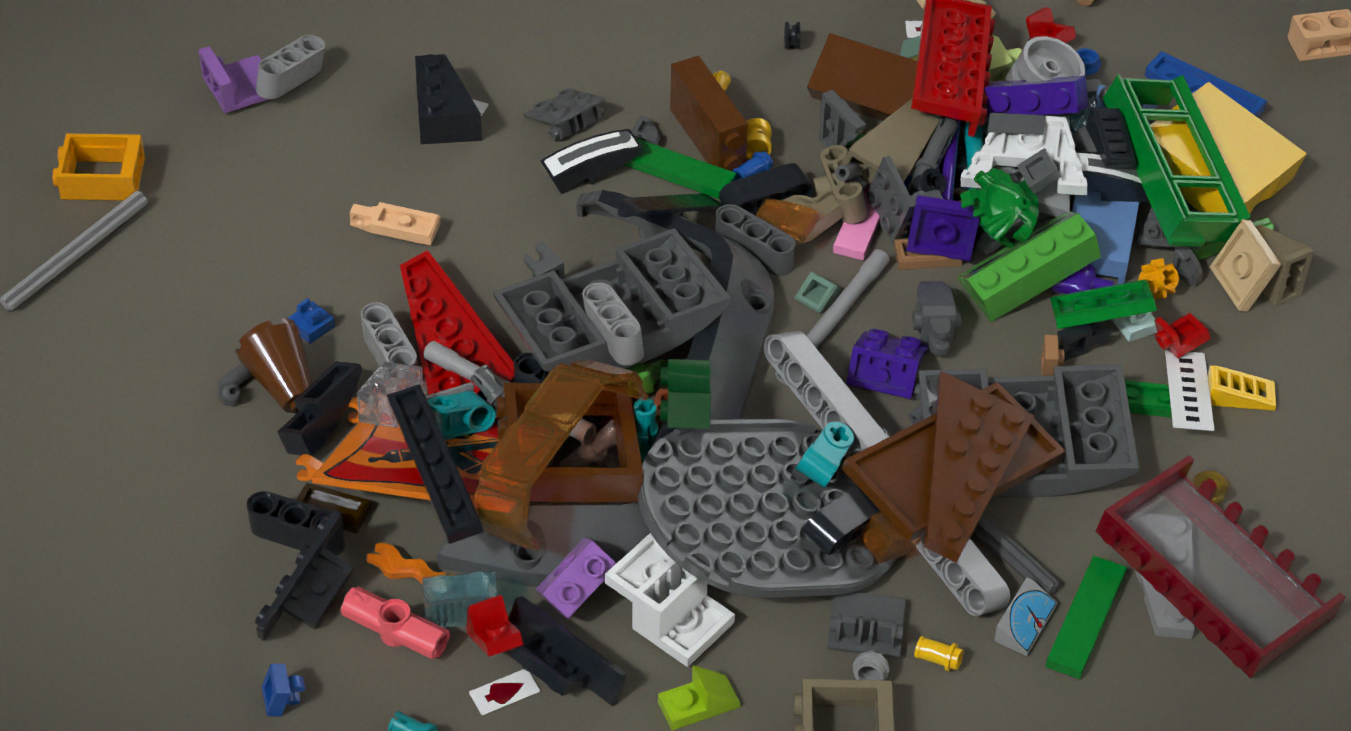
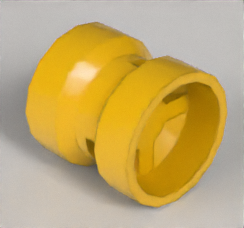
(758, 137)

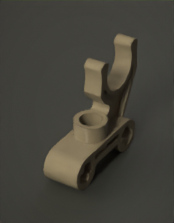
(834, 197)

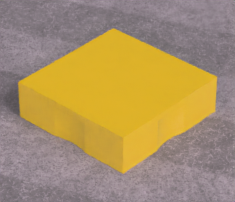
(1253, 151)

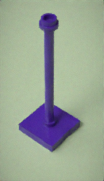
(942, 224)

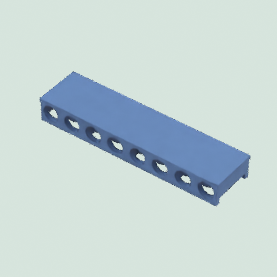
(1112, 224)

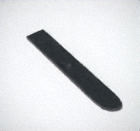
(667, 204)

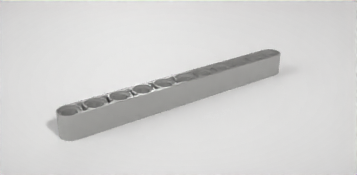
(830, 400)

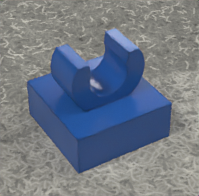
(312, 320)
(280, 689)

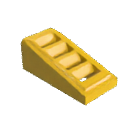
(1224, 385)

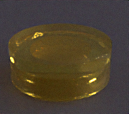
(1221, 482)

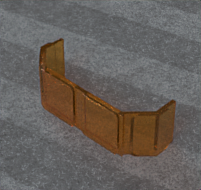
(534, 440)

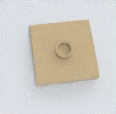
(1245, 265)

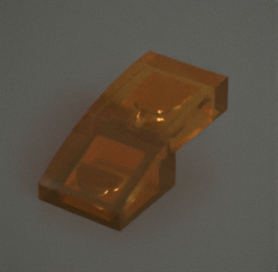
(789, 217)

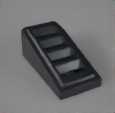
(1110, 135)

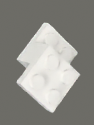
(668, 602)

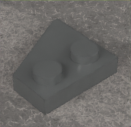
(838, 122)

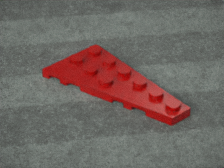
(446, 317)

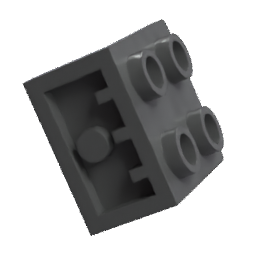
(893, 201)

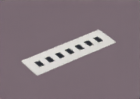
(1189, 391)

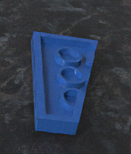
(1168, 68)

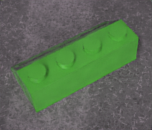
(1031, 266)

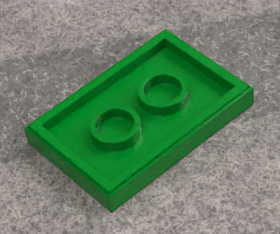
(1102, 304)

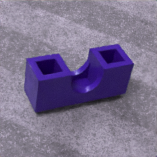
(1038, 98)

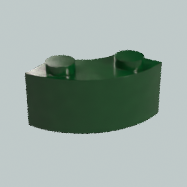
(687, 394)

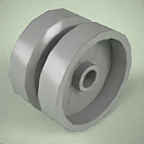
(1044, 60)

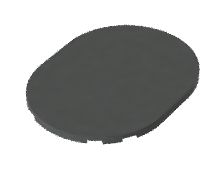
(737, 510)

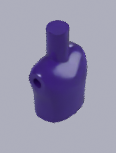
(1080, 281)

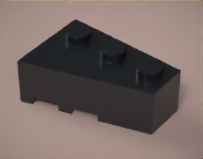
(444, 104)

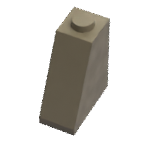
(1295, 263)

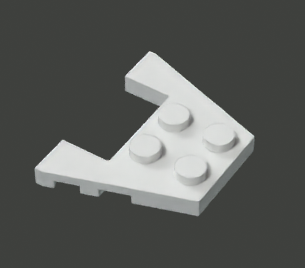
(1013, 148)

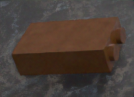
(864, 76)
(707, 114)

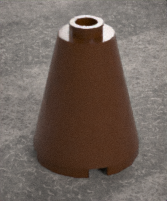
(277, 360)

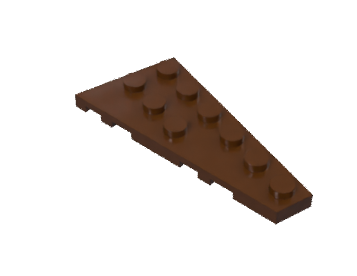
(969, 456)

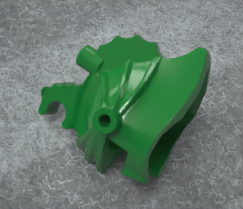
(1000, 204)

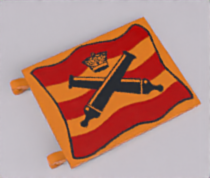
(379, 460)

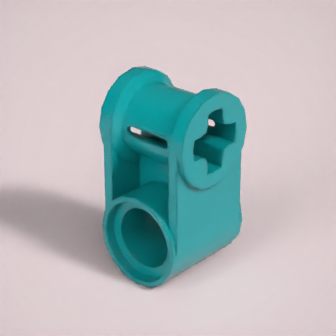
(461, 414)
(826, 453)

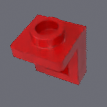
(1042, 24)
(1181, 335)

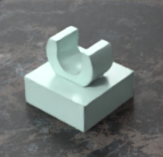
(1136, 326)

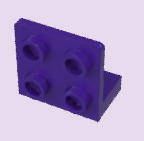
(886, 363)

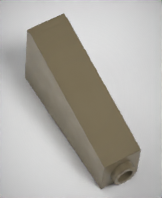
(898, 136)

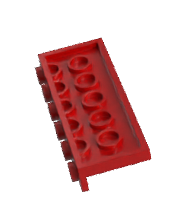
(954, 61)

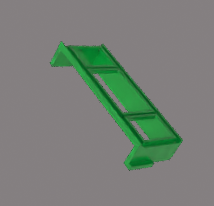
(1159, 183)

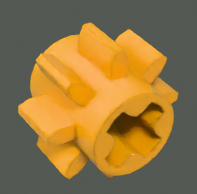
(1160, 277)

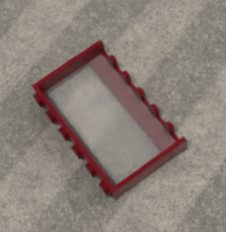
(1215, 568)

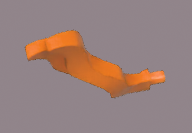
(396, 567)

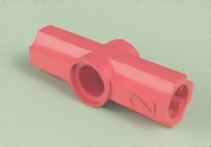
(395, 622)

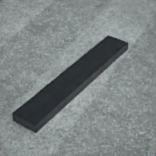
(435, 464)

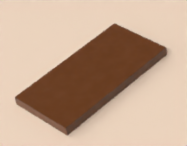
(898, 471)

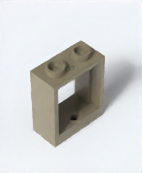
(845, 693)

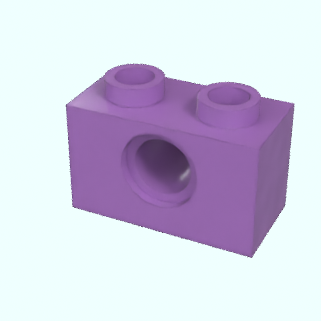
(576, 577)

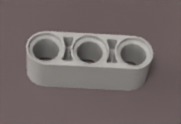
(290, 66)
(614, 323)
(386, 336)

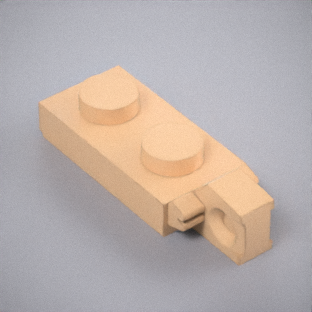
(396, 222)

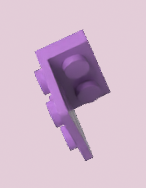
(230, 83)

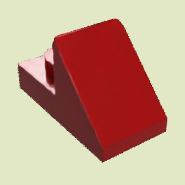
(490, 627)

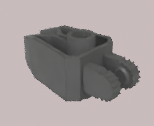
(936, 316)

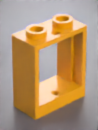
(99, 148)

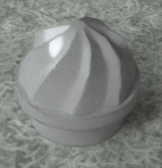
(871, 666)

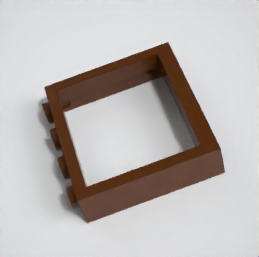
(583, 483)

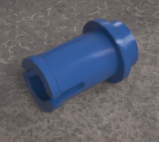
(758, 163)

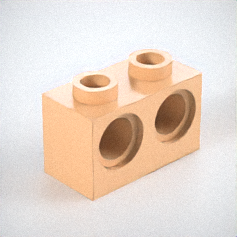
(1321, 34)

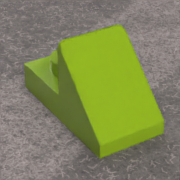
(699, 700)

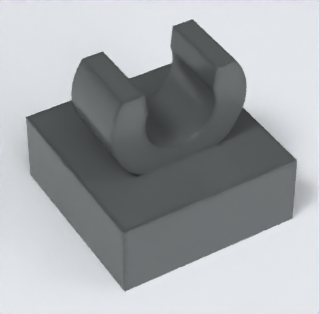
(1039, 171)

